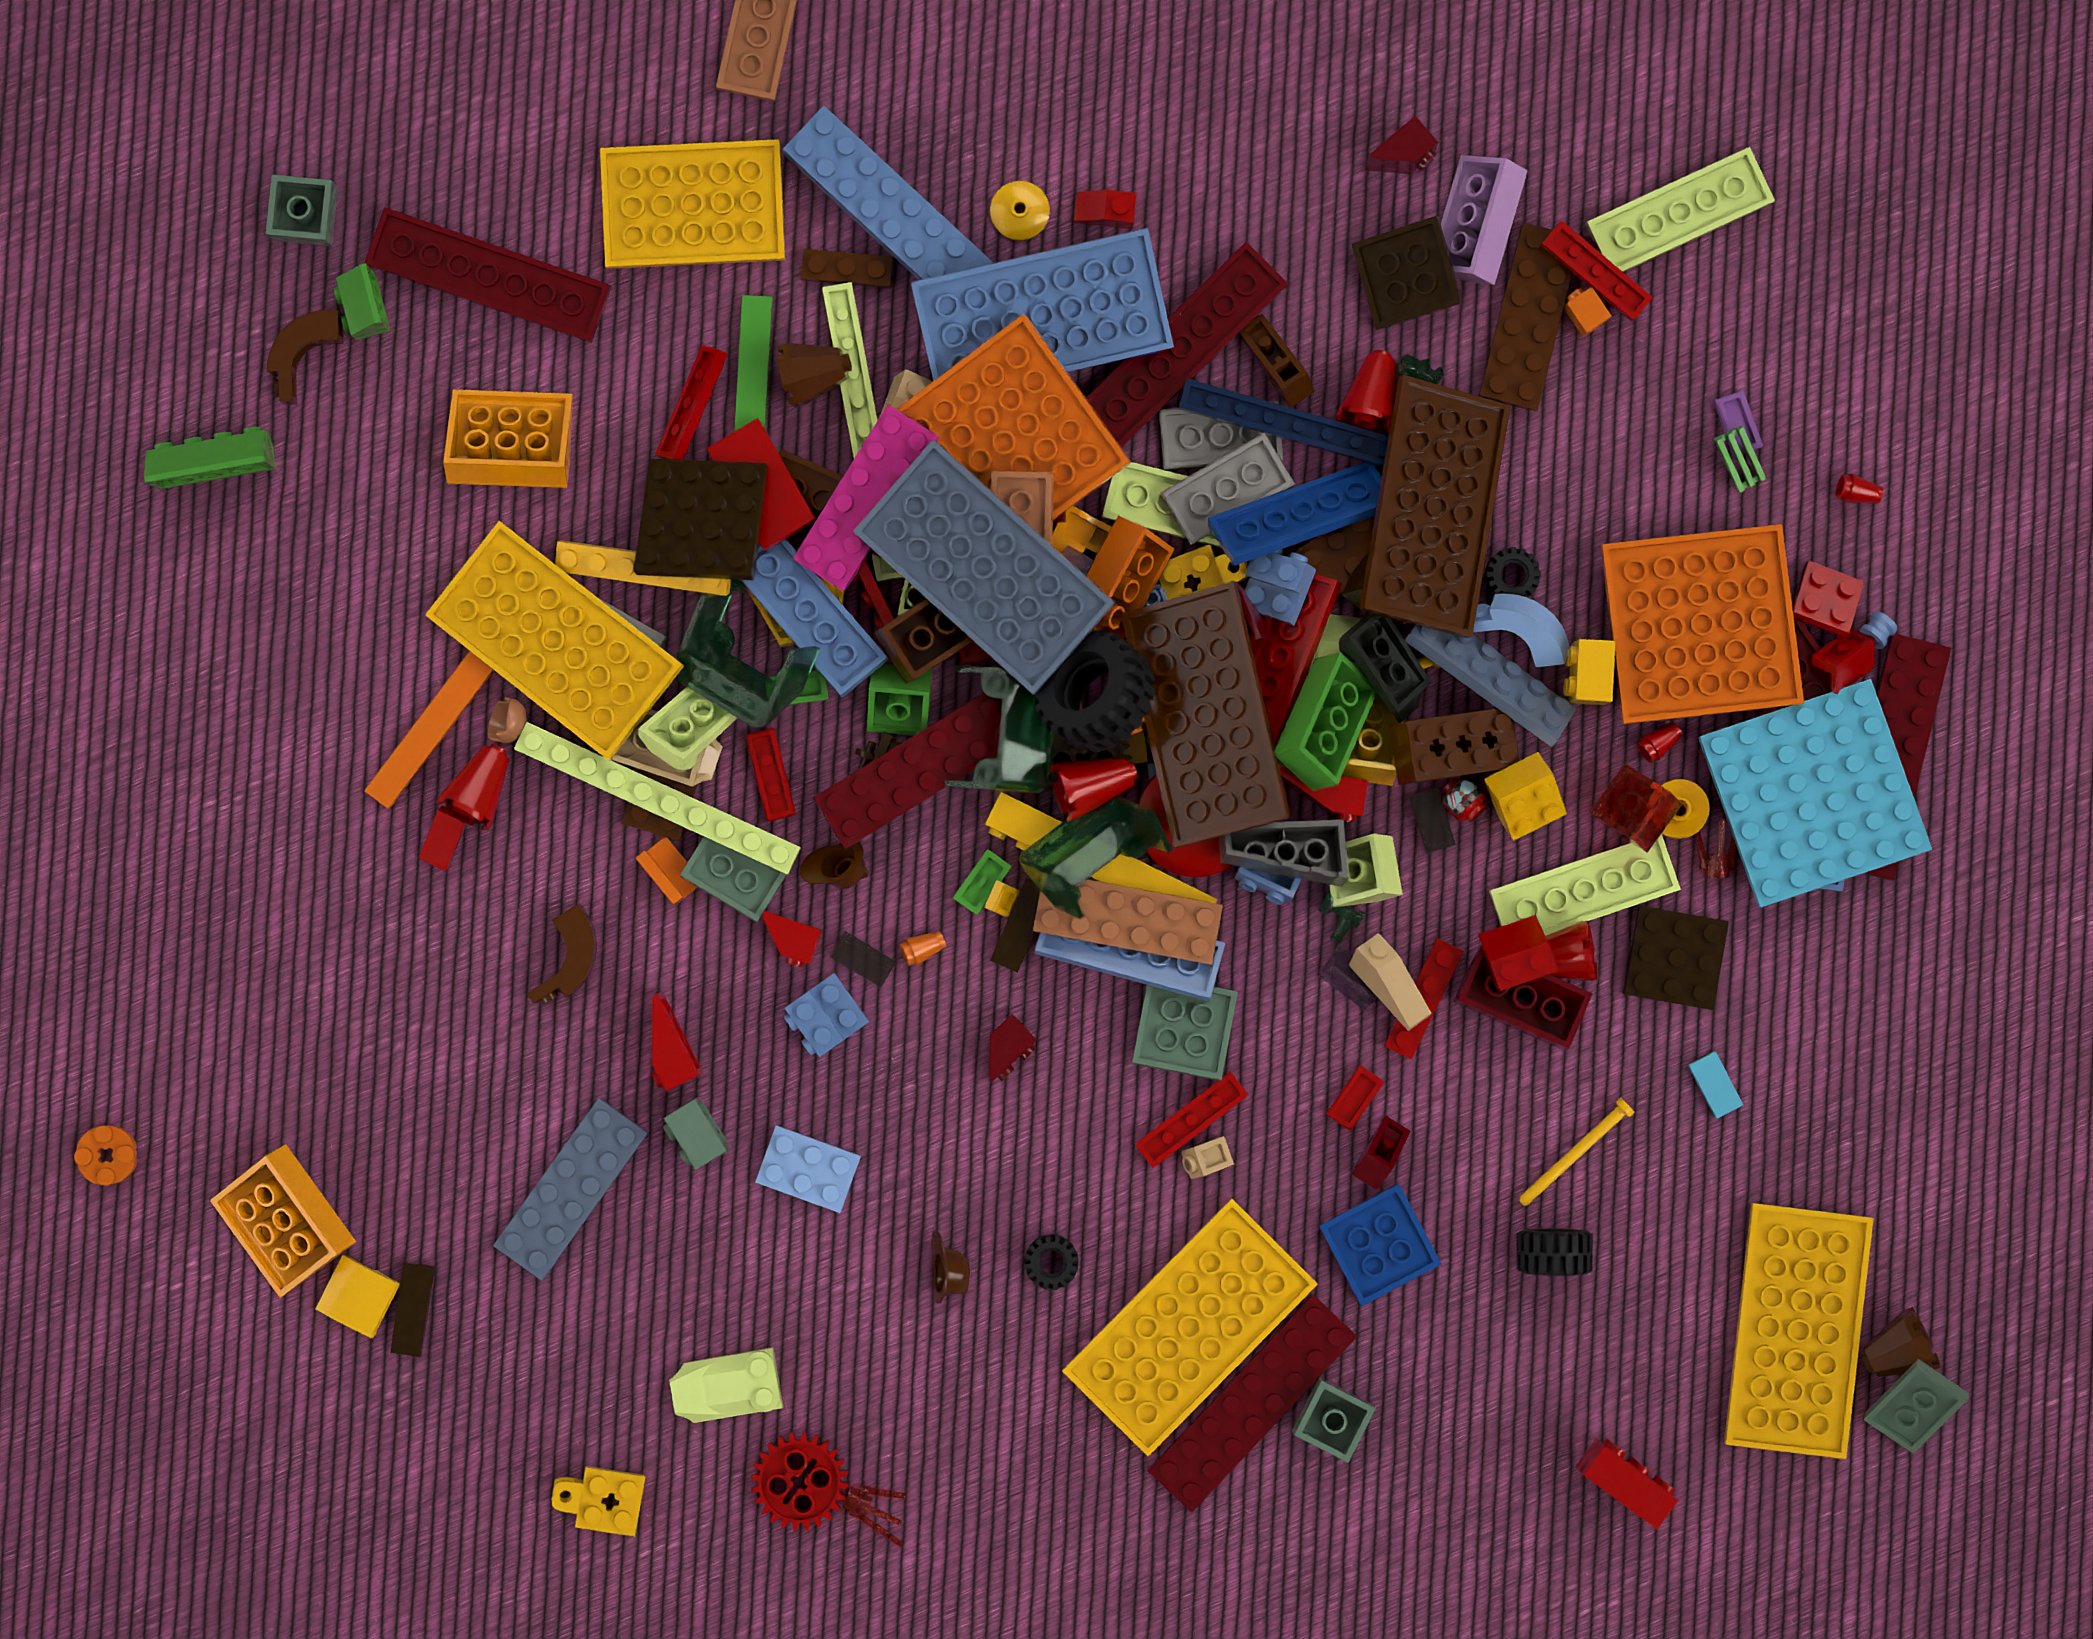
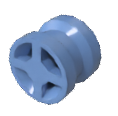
(1880, 628)

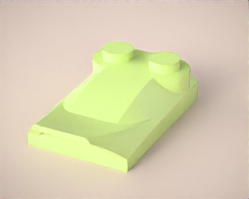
(684, 728)
(727, 1386)

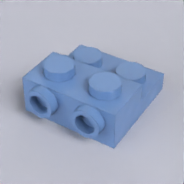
(1279, 584)
(1276, 886)
(825, 1016)

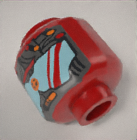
(1464, 799)

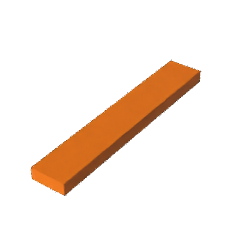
(429, 730)

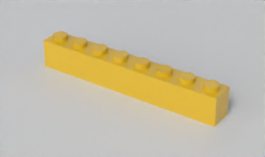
(1028, 825)

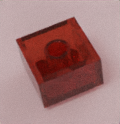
(1636, 808)

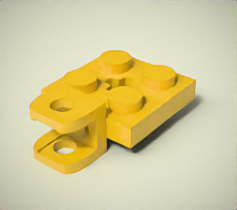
(1202, 565)
(587, 1497)

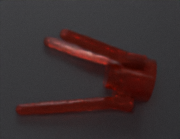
(1718, 863)
(859, 1502)

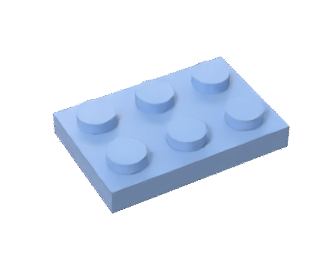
(808, 1169)

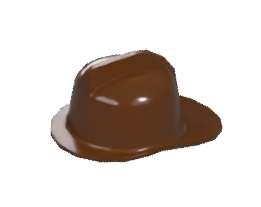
(835, 866)
(950, 1270)

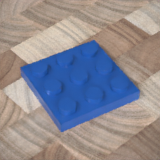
(1380, 1244)

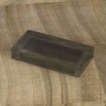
(1431, 820)
(863, 959)

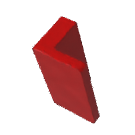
(1846, 659)

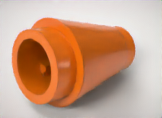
(921, 947)

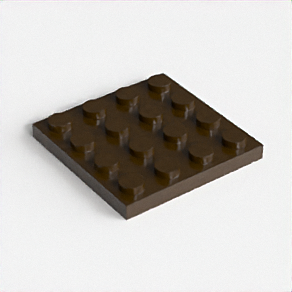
(701, 519)

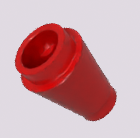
(1858, 490)
(1658, 742)

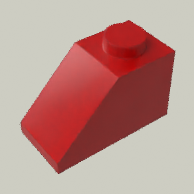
(1105, 208)
(793, 938)

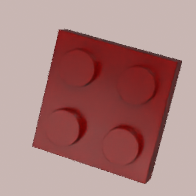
(1827, 598)

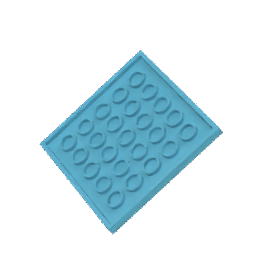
(1815, 793)

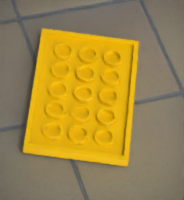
(692, 204)

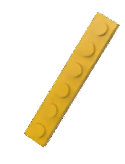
(619, 565)

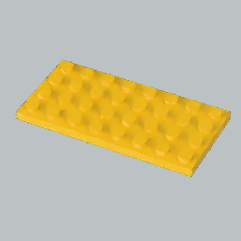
(554, 640)
(1189, 1327)
(1798, 1330)

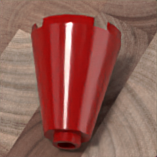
(1371, 394)
(1090, 783)
(478, 786)
(1574, 952)

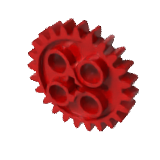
(777, 1465)

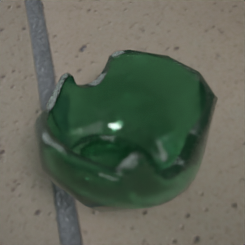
(1419, 369)

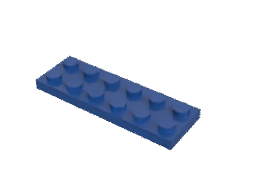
(1297, 513)

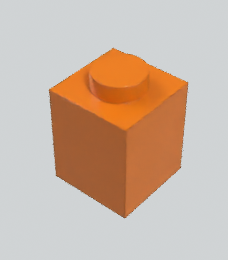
(1586, 310)

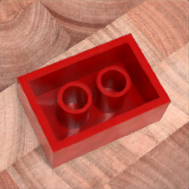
(1628, 1482)

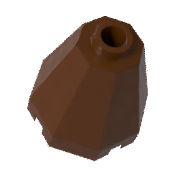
(811, 370)
(1900, 1346)

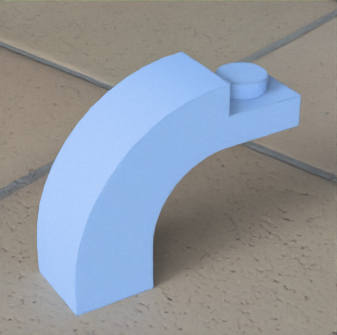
(1530, 622)

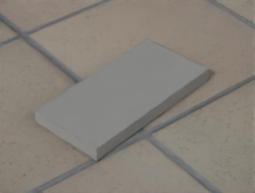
(1198, 441)
(1227, 483)

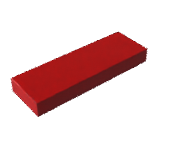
(770, 774)

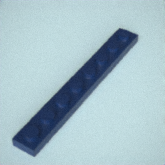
(1283, 422)

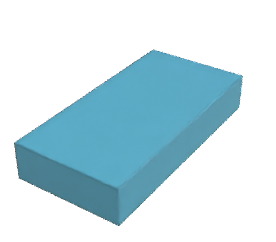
(1715, 1084)

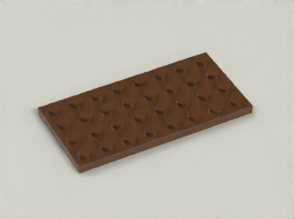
(1435, 507)
(1207, 716)

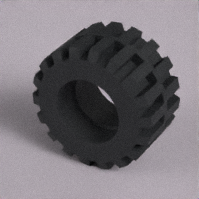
(1554, 1251)

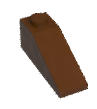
(1277, 361)

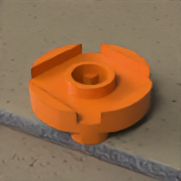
(105, 1137)

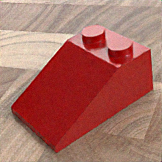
(1342, 800)
(671, 1051)

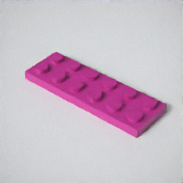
(889, 450)

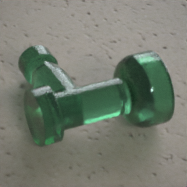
(1349, 917)

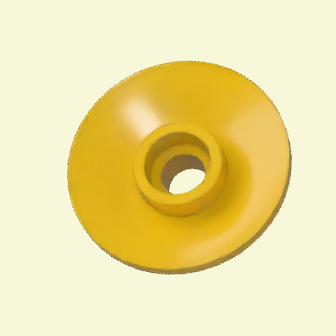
(1023, 225)
(1696, 807)

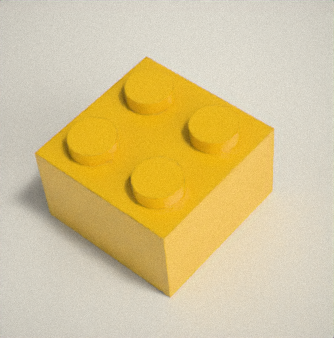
(1590, 672)
(1525, 796)

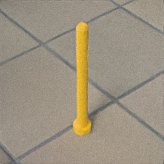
(1577, 1151)

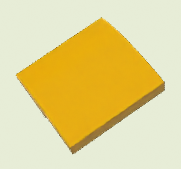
(357, 1296)

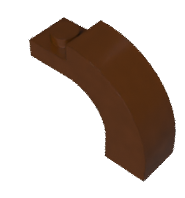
(297, 338)
(580, 956)

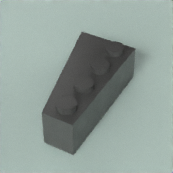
(1291, 849)

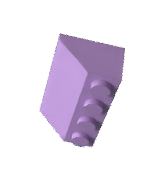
(1481, 215)

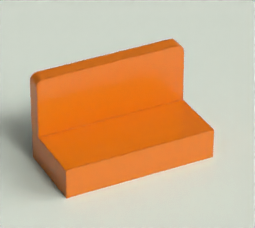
(664, 866)

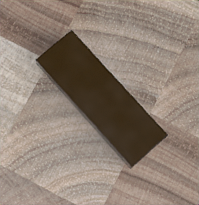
(1018, 929)
(412, 1309)

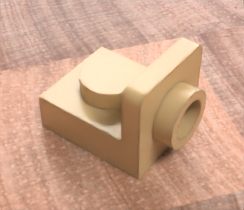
(1206, 1158)

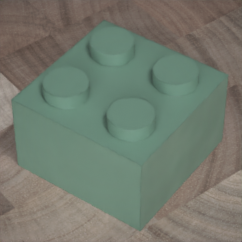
(301, 210)
(696, 1133)
(1333, 1419)

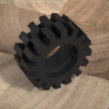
(1513, 556)
(1058, 1279)

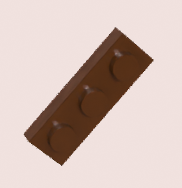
(846, 267)

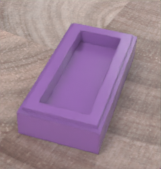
(1735, 411)

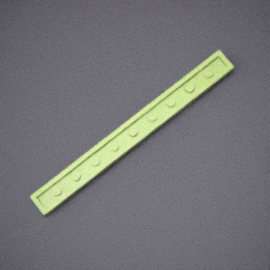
(857, 388)
(657, 798)

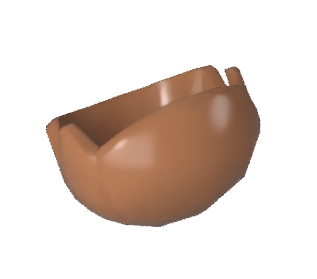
(507, 721)

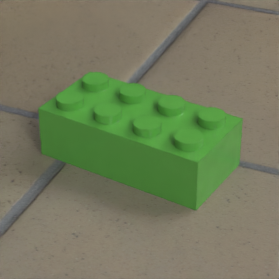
(1325, 721)

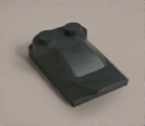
(1386, 663)

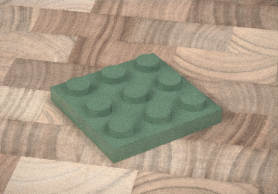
(1185, 1032)

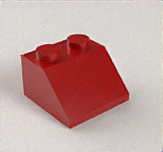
(1517, 953)

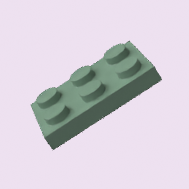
(733, 878)
(1916, 1406)

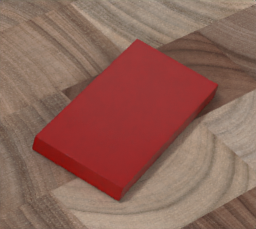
(784, 505)

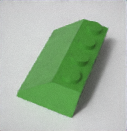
(209, 459)

